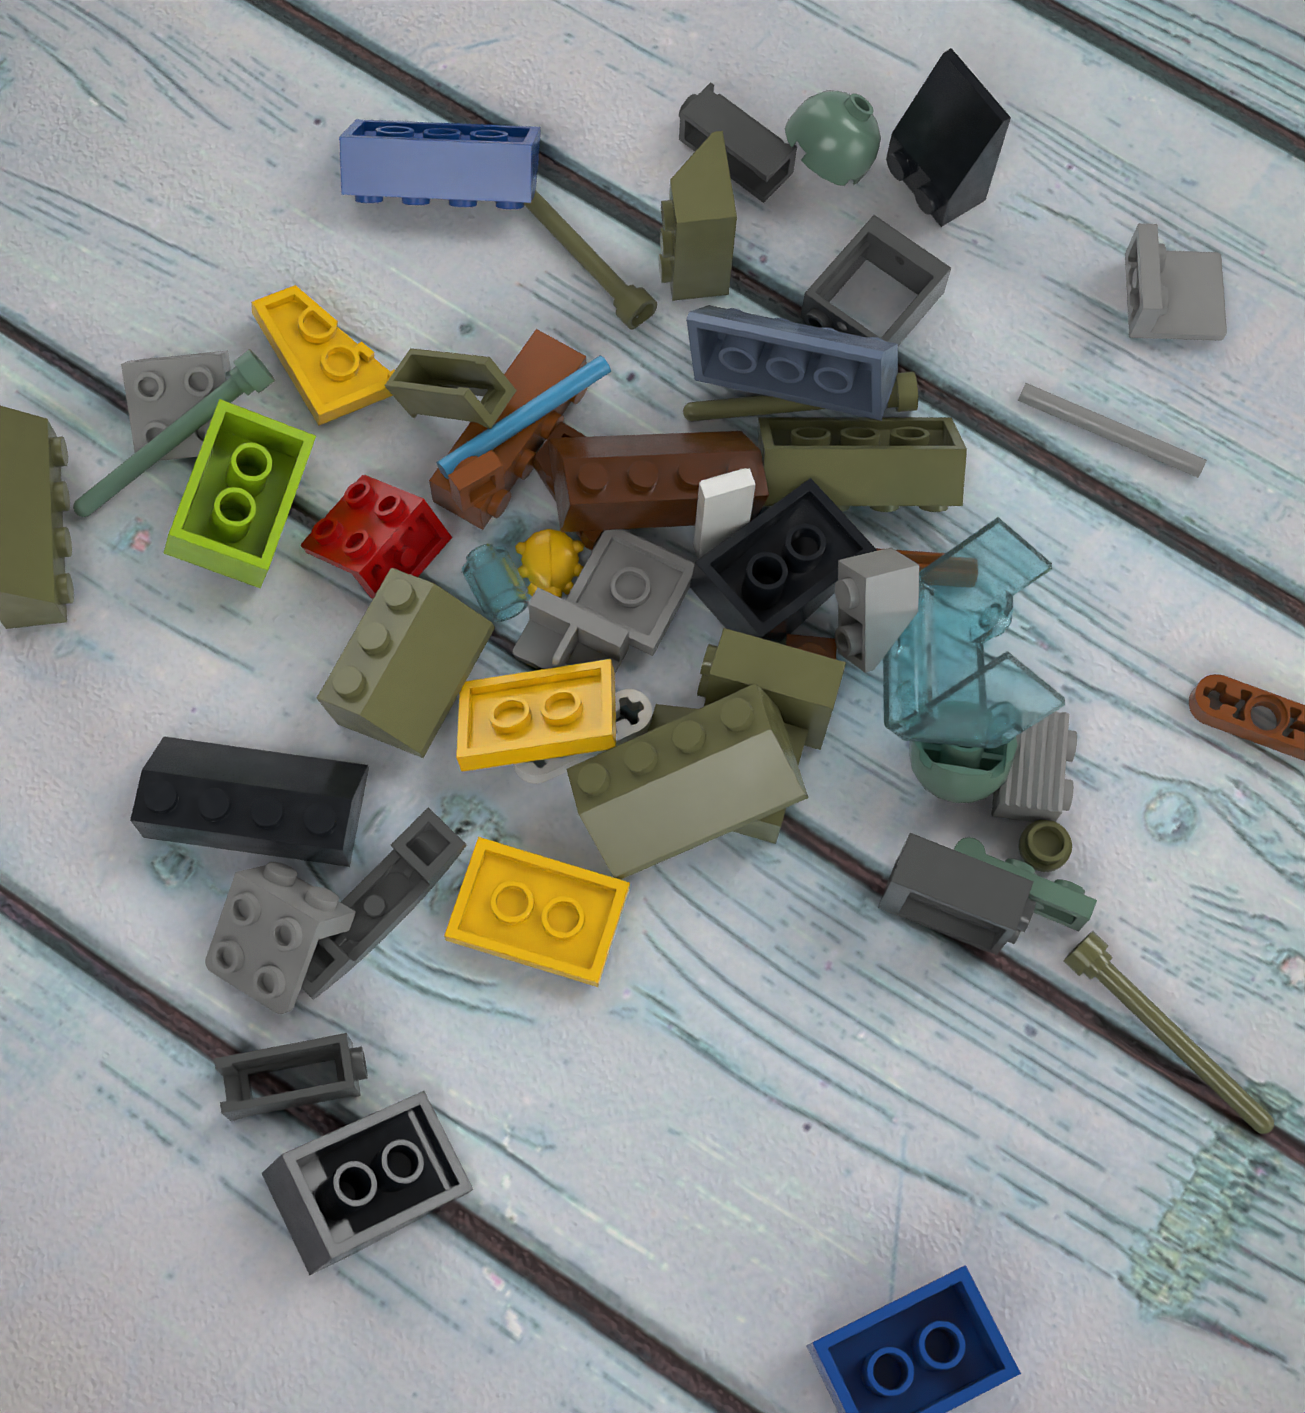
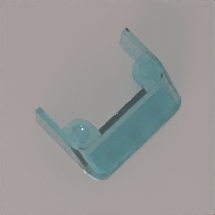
(936, 668)

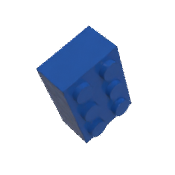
(916, 1352)

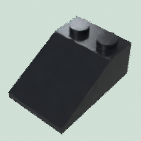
(948, 141)
(778, 565)
(365, 1181)

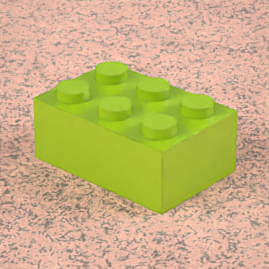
(239, 494)

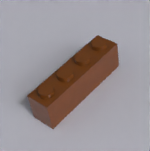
(532, 372)

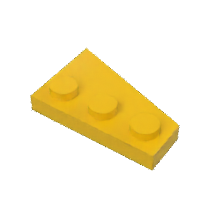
(321, 359)

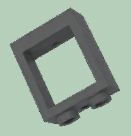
(893, 255)
(958, 895)

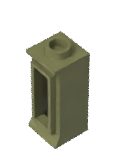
(447, 385)

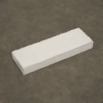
(722, 508)

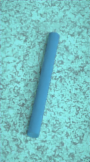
(527, 414)

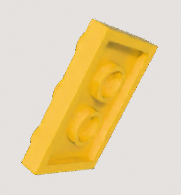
(536, 715)
(537, 911)

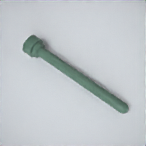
(245, 377)

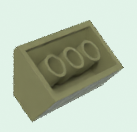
(866, 460)
(31, 522)
(687, 782)

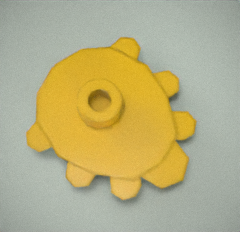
(550, 561)

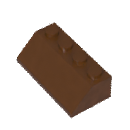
(645, 477)

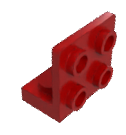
(376, 531)

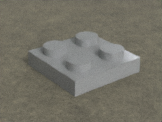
(633, 586)

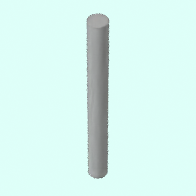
(1112, 430)

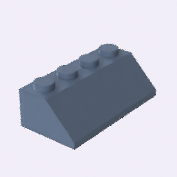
(792, 361)

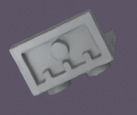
(1173, 290)
(166, 389)

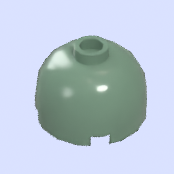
(836, 135)
(961, 772)

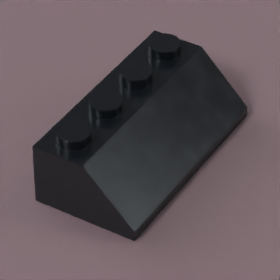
(250, 801)

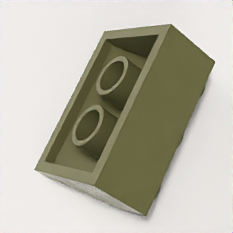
(699, 225)
(405, 663)

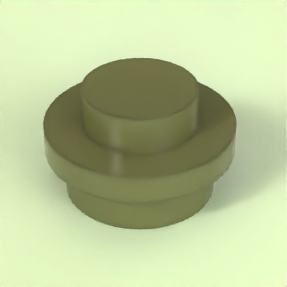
(1045, 845)

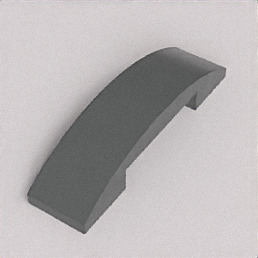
(385, 898)

